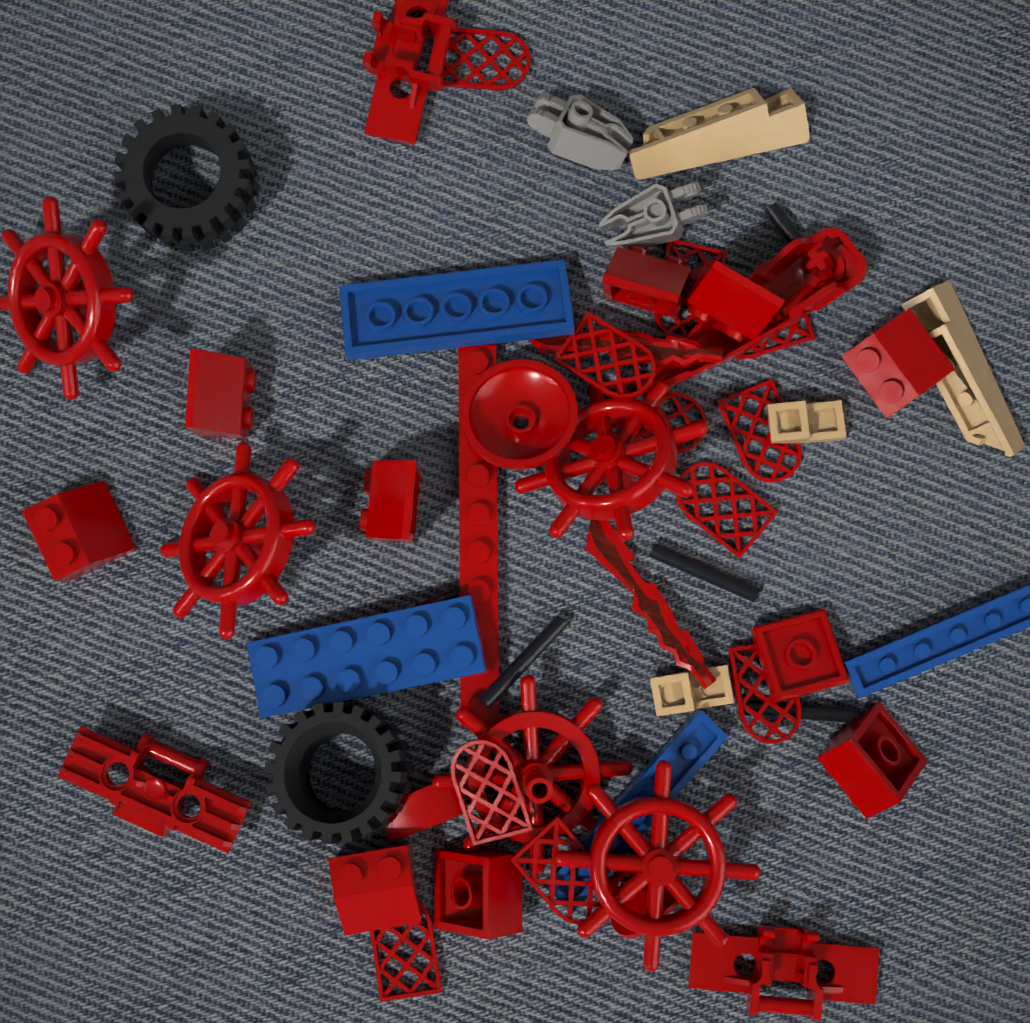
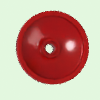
(517, 393)

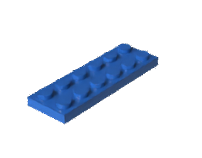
(456, 310)
(367, 656)

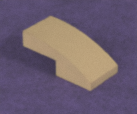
(806, 422)
(684, 693)

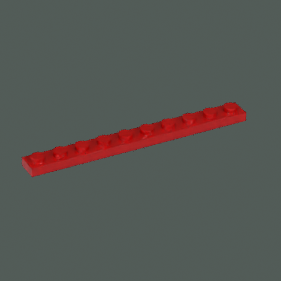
(478, 539)

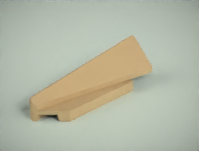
(721, 132)
(971, 387)

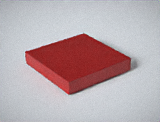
(799, 655)

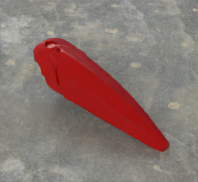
(804, 274)

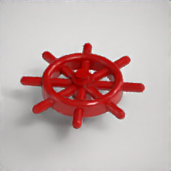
(62, 298)
(612, 462)
(237, 539)
(536, 770)
(657, 865)

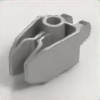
(581, 131)
(652, 216)

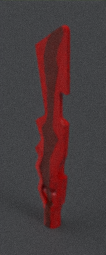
(665, 351)
(647, 600)

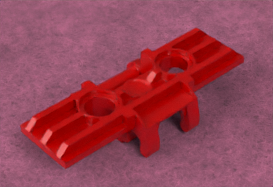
(397, 59)
(150, 799)
(785, 956)

